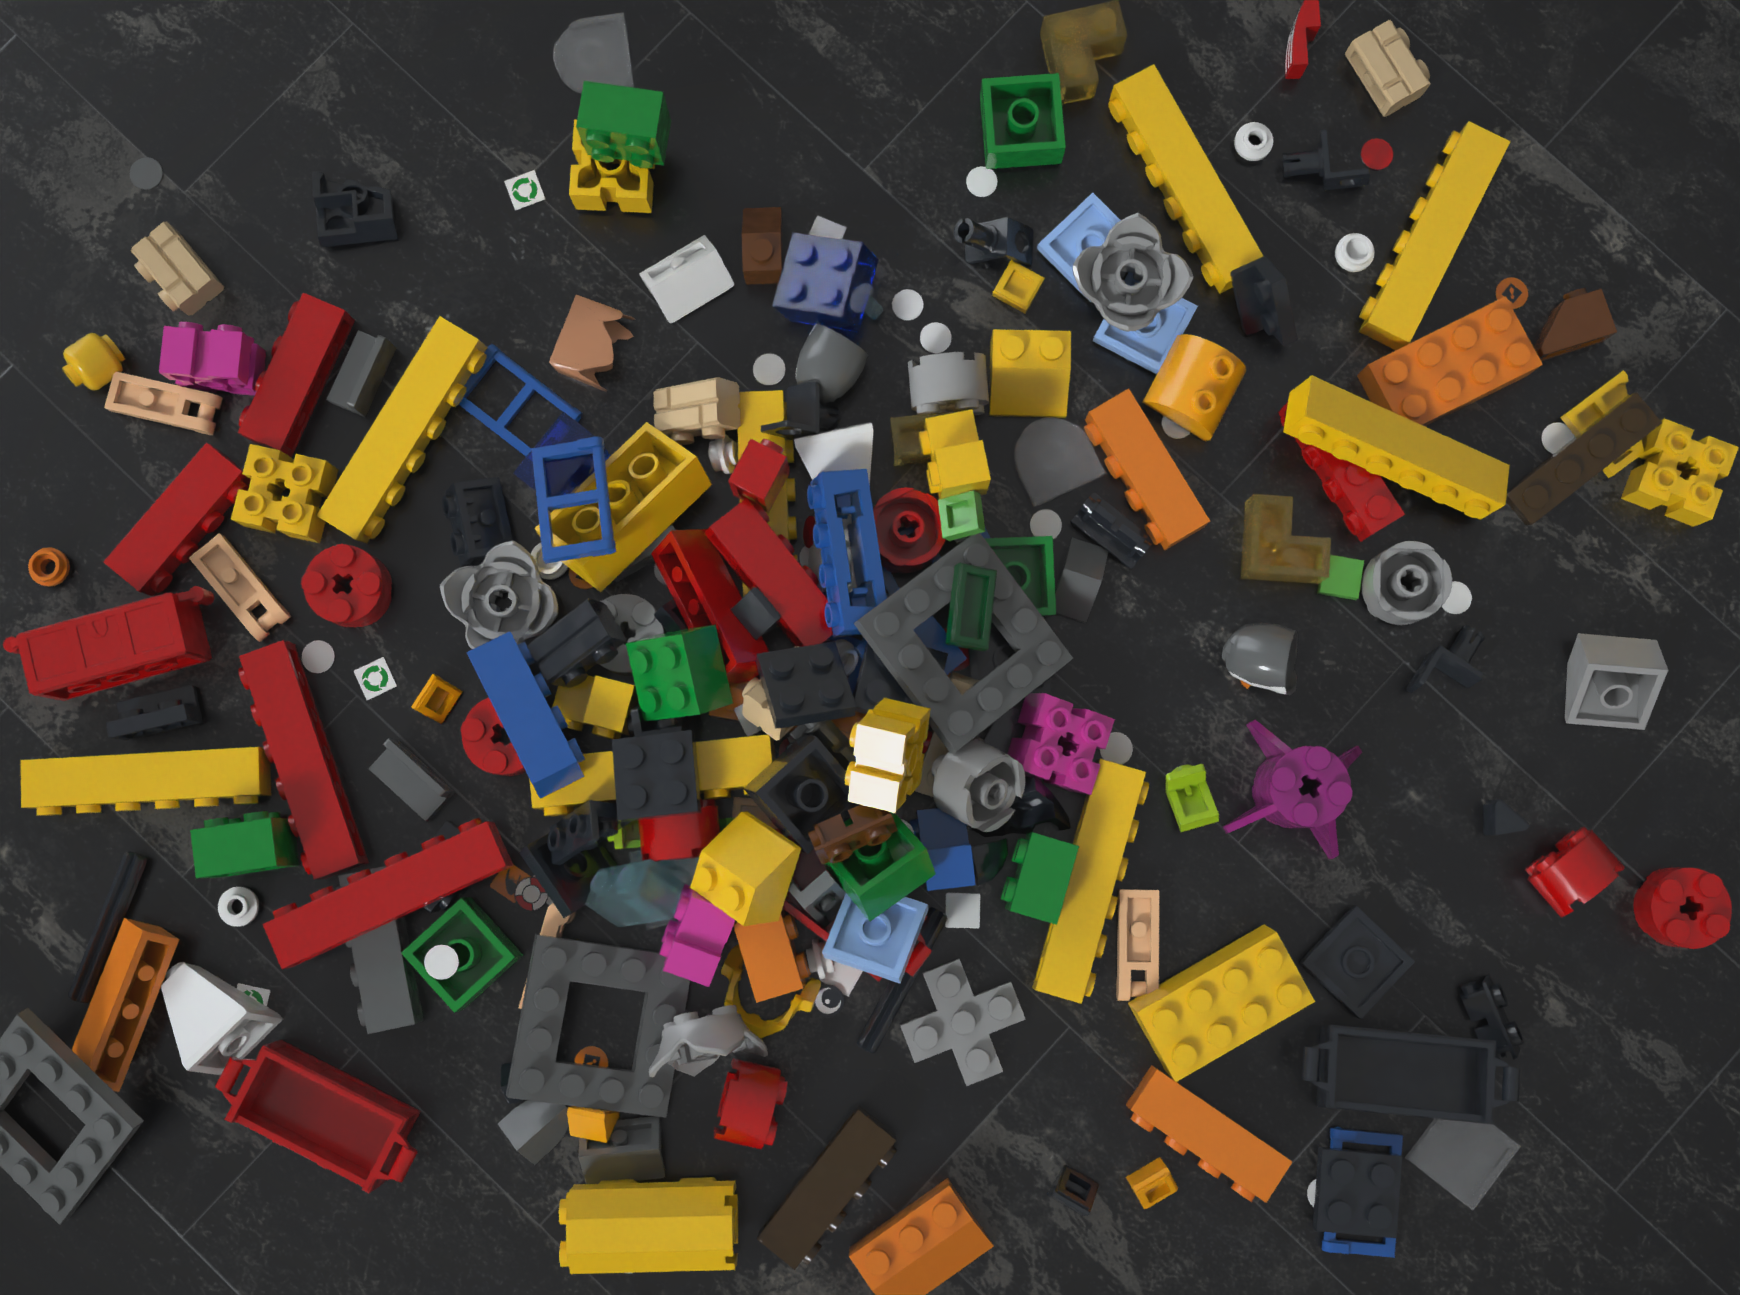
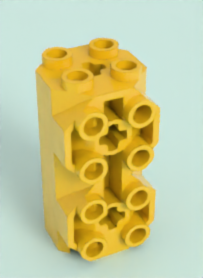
(650, 1226)

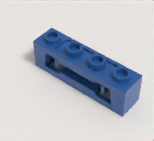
(834, 498)

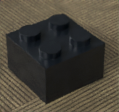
(802, 790)

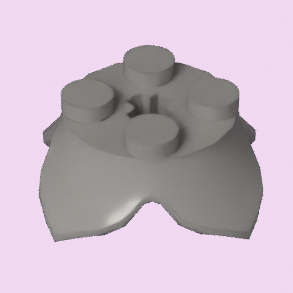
(1136, 248)
(472, 592)
(697, 1042)

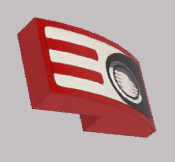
(1303, 30)

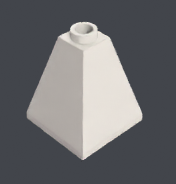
(837, 449)
(212, 1018)

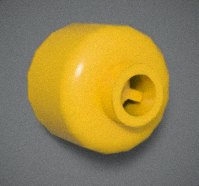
(92, 361)

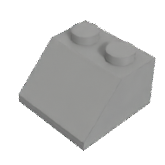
(1613, 681)

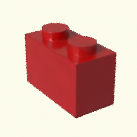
(760, 473)

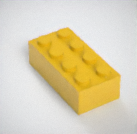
(648, 489)
(1221, 1002)

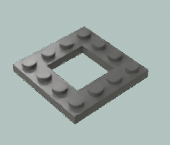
(955, 715)
(534, 1067)
(108, 1120)

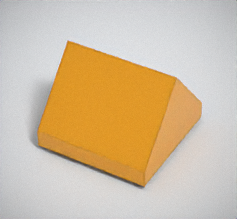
(437, 698)
(591, 1123)
(1152, 1183)

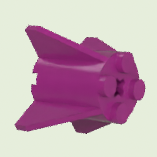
(1277, 785)

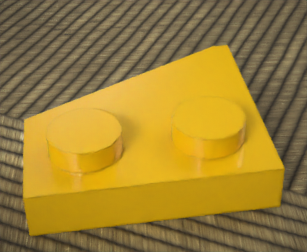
(1596, 406)

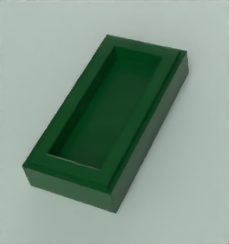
(971, 607)

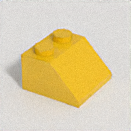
(1029, 373)
(747, 870)

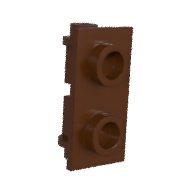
(837, 842)

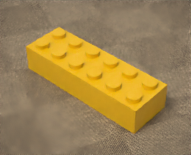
(721, 768)

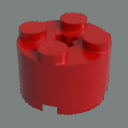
(914, 510)
(326, 592)
(482, 745)
(679, 835)
(1575, 872)
(1705, 912)
(749, 1104)

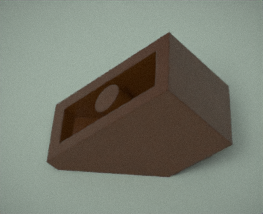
(762, 245)
(1575, 324)

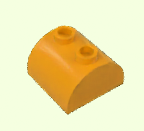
(1195, 384)

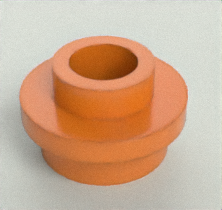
(38, 563)

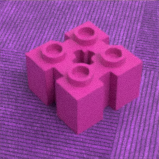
(211, 360)
(1079, 734)
(696, 939)

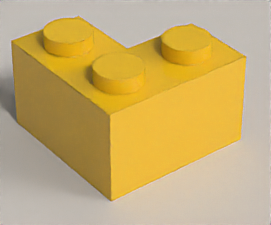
(956, 455)
(598, 704)

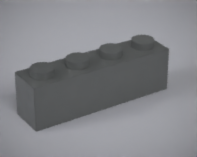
(384, 975)

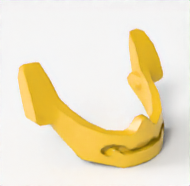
(804, 1001)

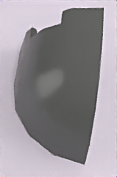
(535, 1128)

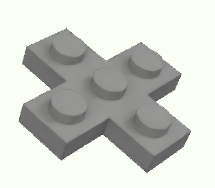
(962, 1022)

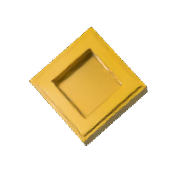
(1018, 286)

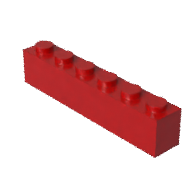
(302, 760)
(386, 894)

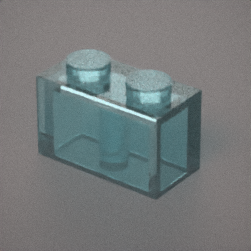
(635, 893)

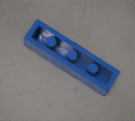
(525, 714)

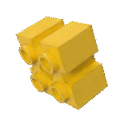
(595, 185)
(1699, 463)
(270, 475)
(887, 754)

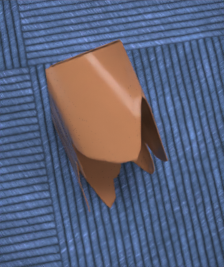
(587, 340)

